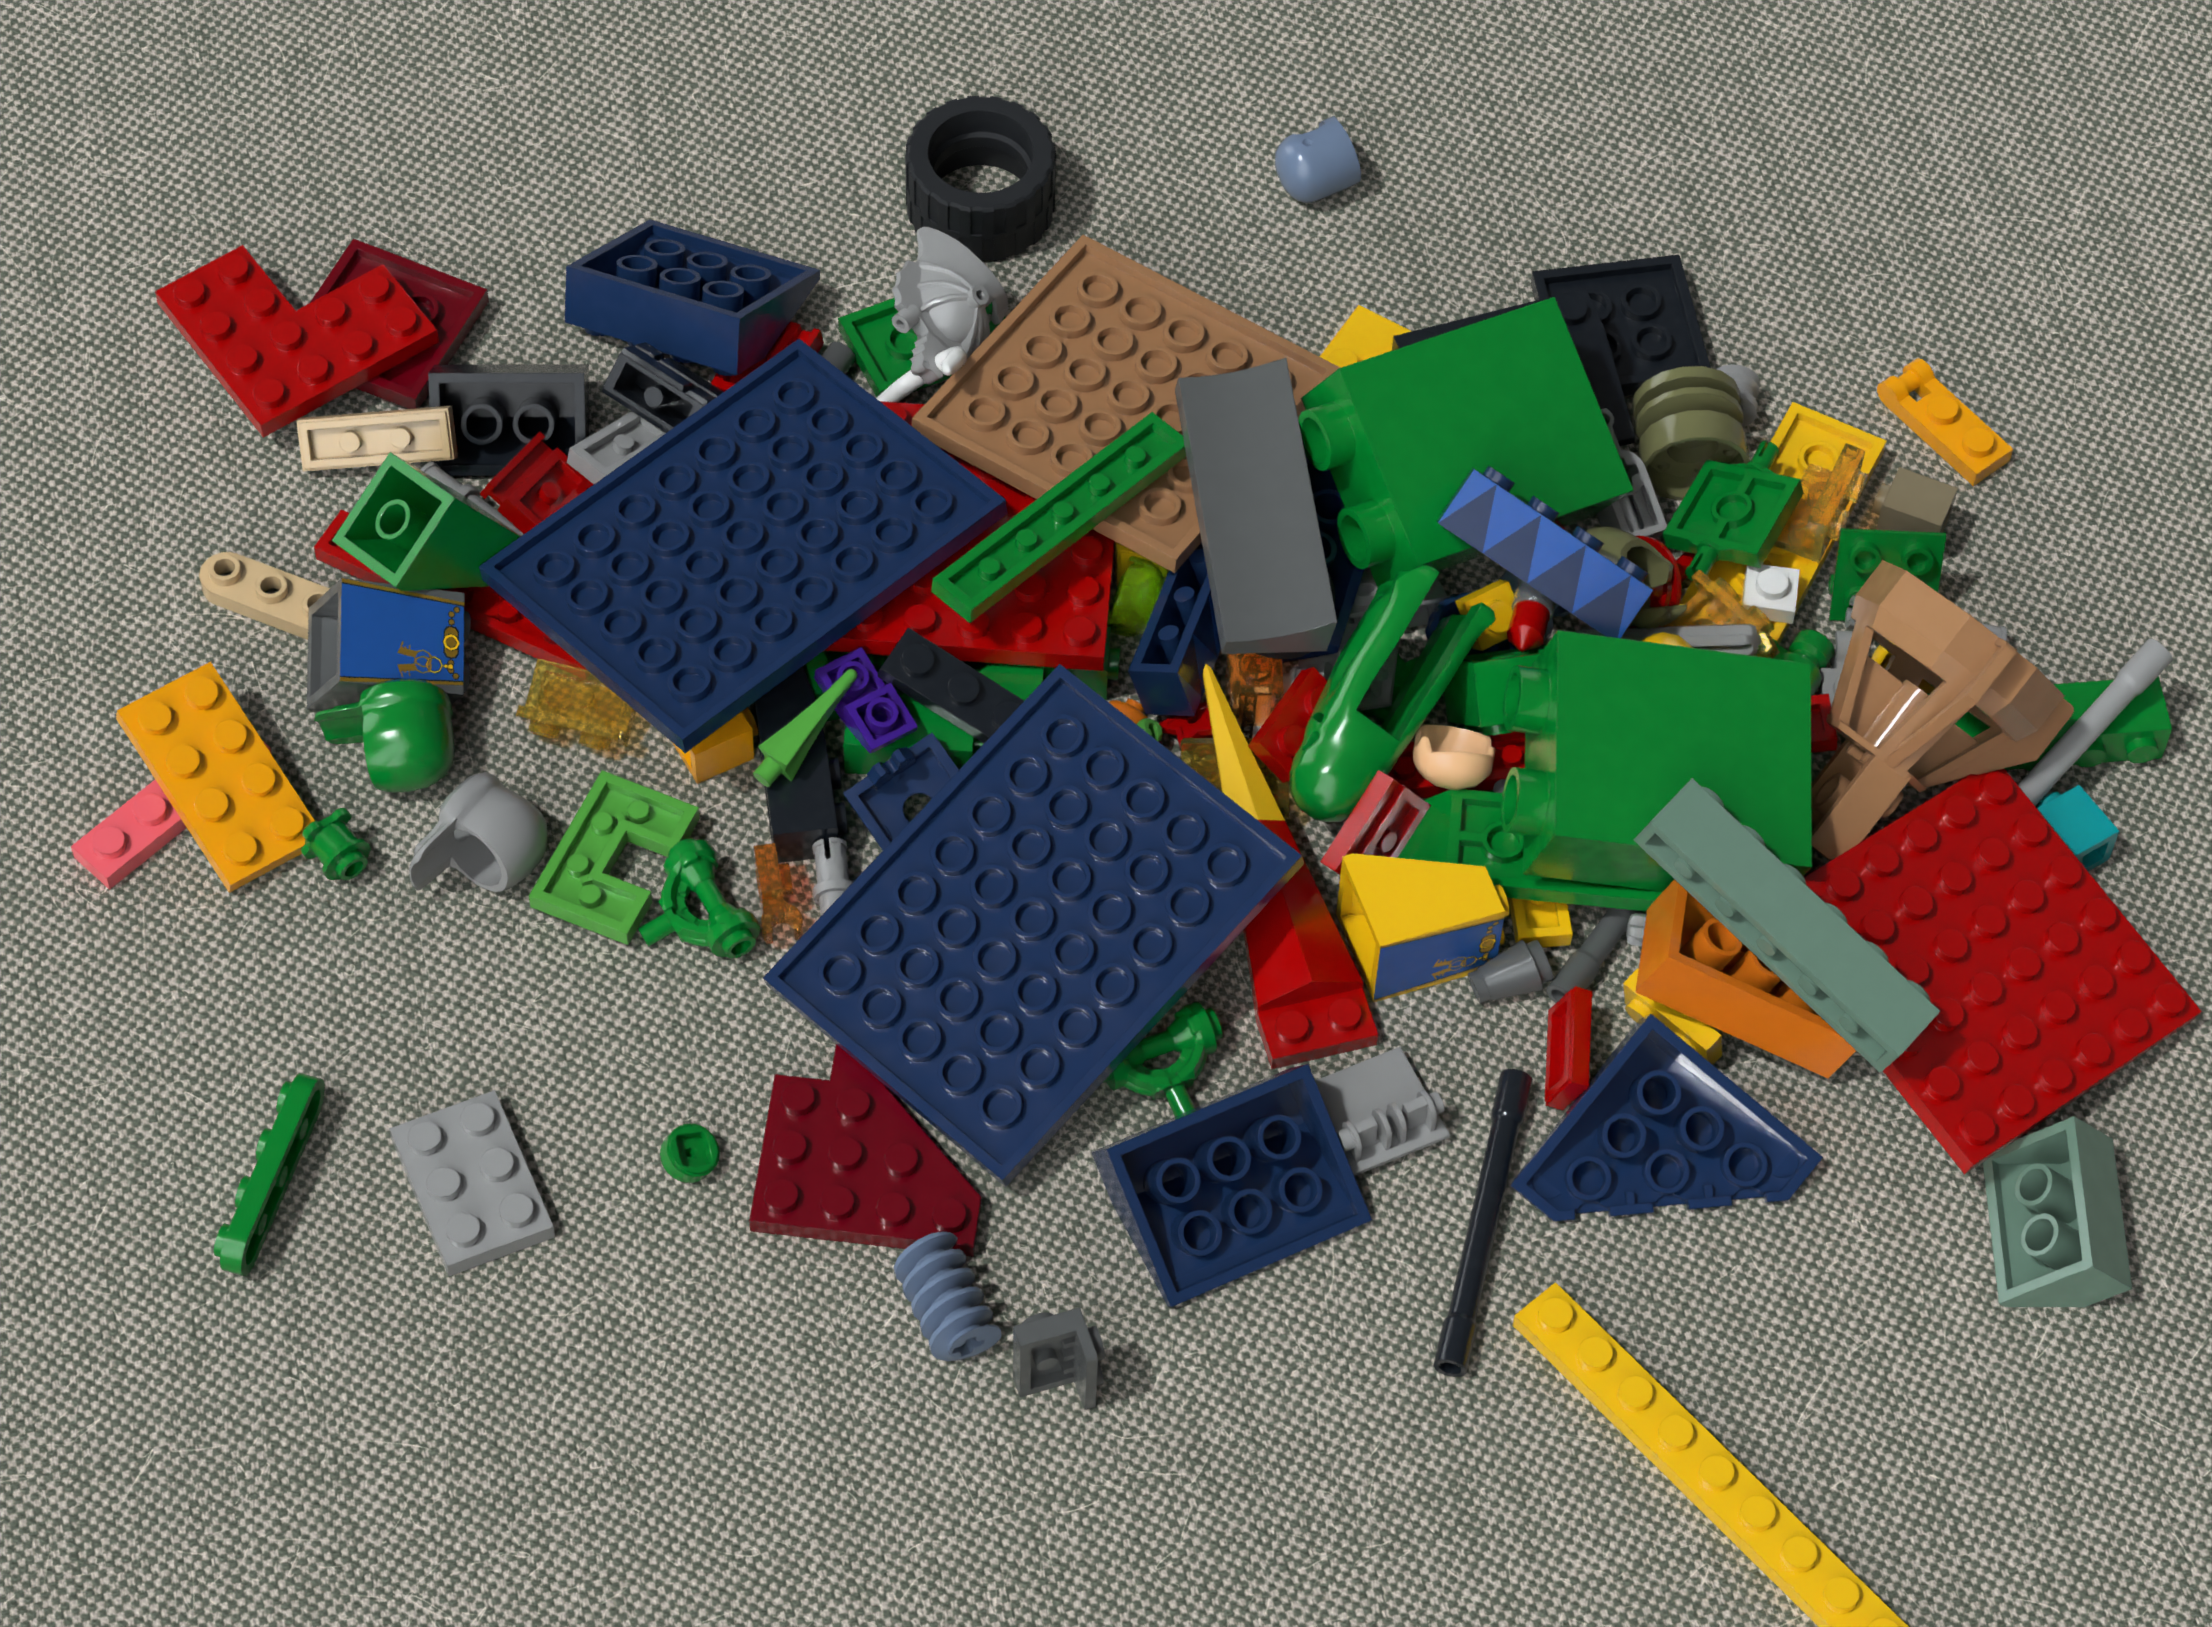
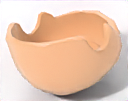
(1452, 756)

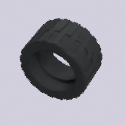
(987, 134)

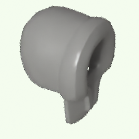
(484, 835)

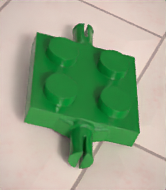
(1733, 512)

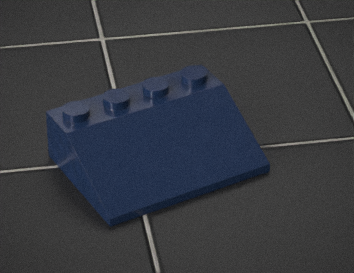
(687, 296)
(1233, 1185)

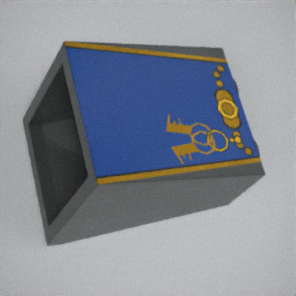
(381, 634)

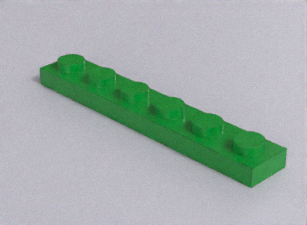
(1059, 517)

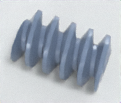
(944, 1299)

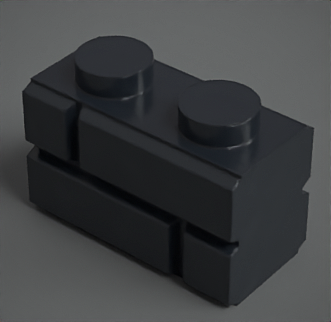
(657, 386)

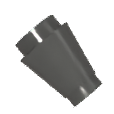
(1512, 973)

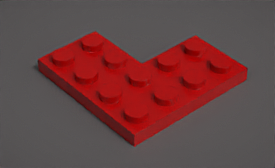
(287, 359)

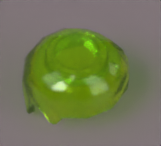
(1135, 597)

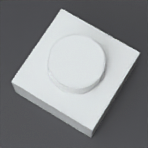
(1772, 591)

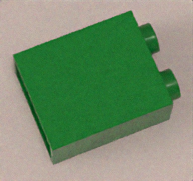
(1421, 416)
(1627, 727)

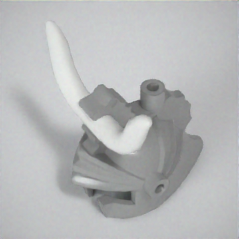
(945, 306)

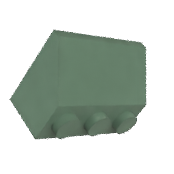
(2057, 1218)

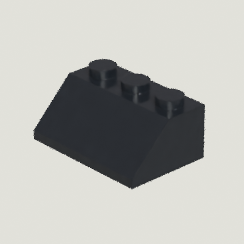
(506, 407)

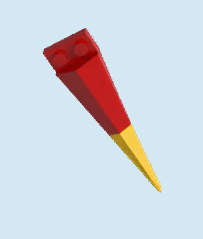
(1299, 968)

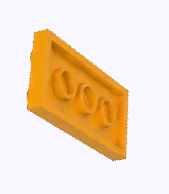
(218, 775)

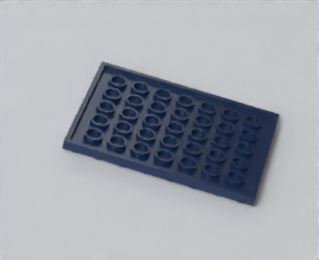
(742, 543)
(1033, 923)

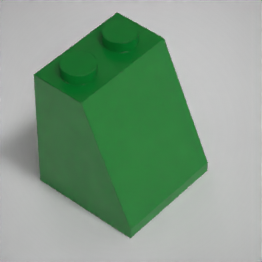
(420, 531)

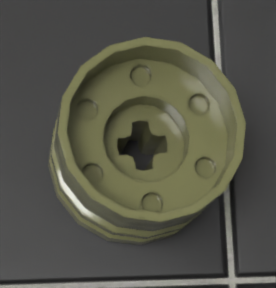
(1684, 421)

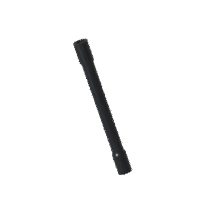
(1460, 1326)

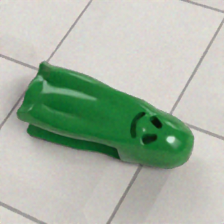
(1344, 746)

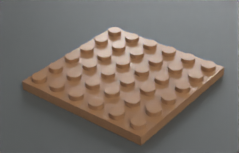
(1083, 366)

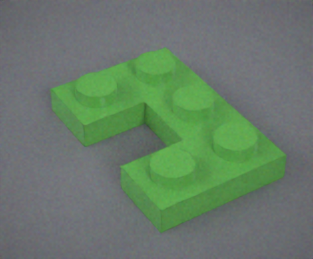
(577, 876)

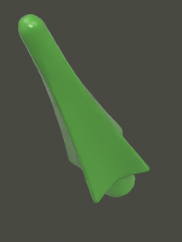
(790, 745)

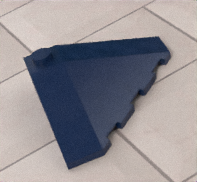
(1661, 1133)

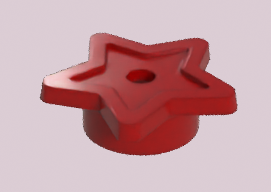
(1189, 726)

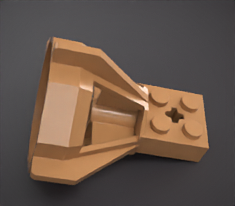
(1909, 737)

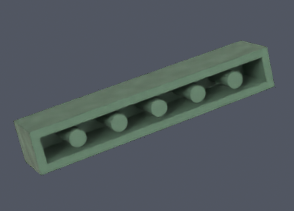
(1787, 925)

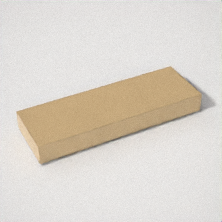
(371, 436)

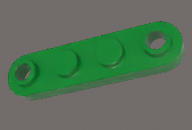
(263, 1191)

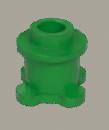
(336, 846)

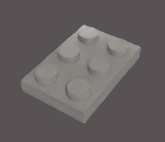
(472, 1183)

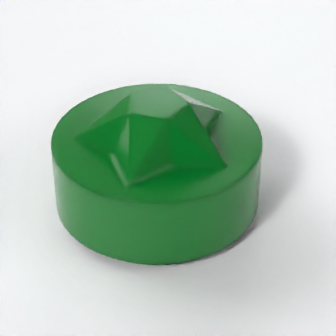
(689, 1153)

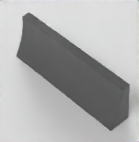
(1256, 511)

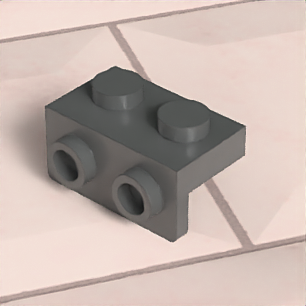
(1057, 1352)

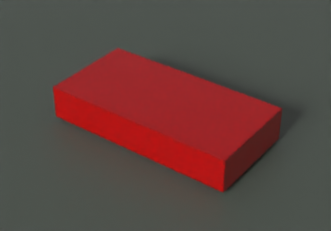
(1568, 1048)

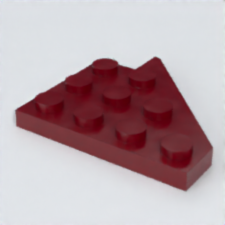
(855, 1167)

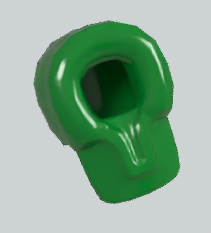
(403, 732)

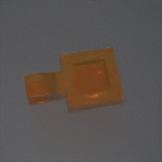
(774, 883)

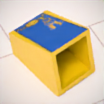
(1418, 920)

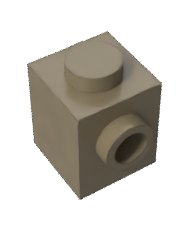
(1914, 503)

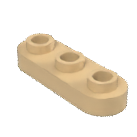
(246, 587)

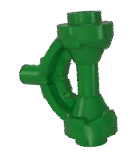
(692, 868)
(1191, 1034)

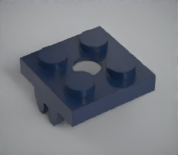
(888, 785)

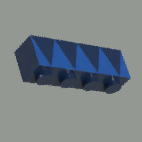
(1544, 554)
(1177, 642)

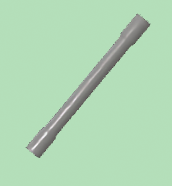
(2129, 682)

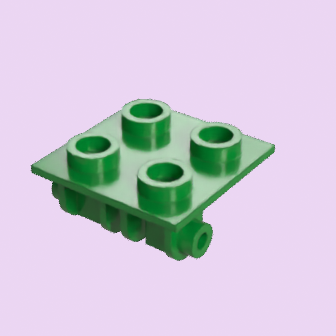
(1864, 549)

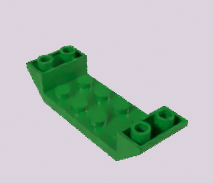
(1468, 830)

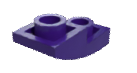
(869, 706)

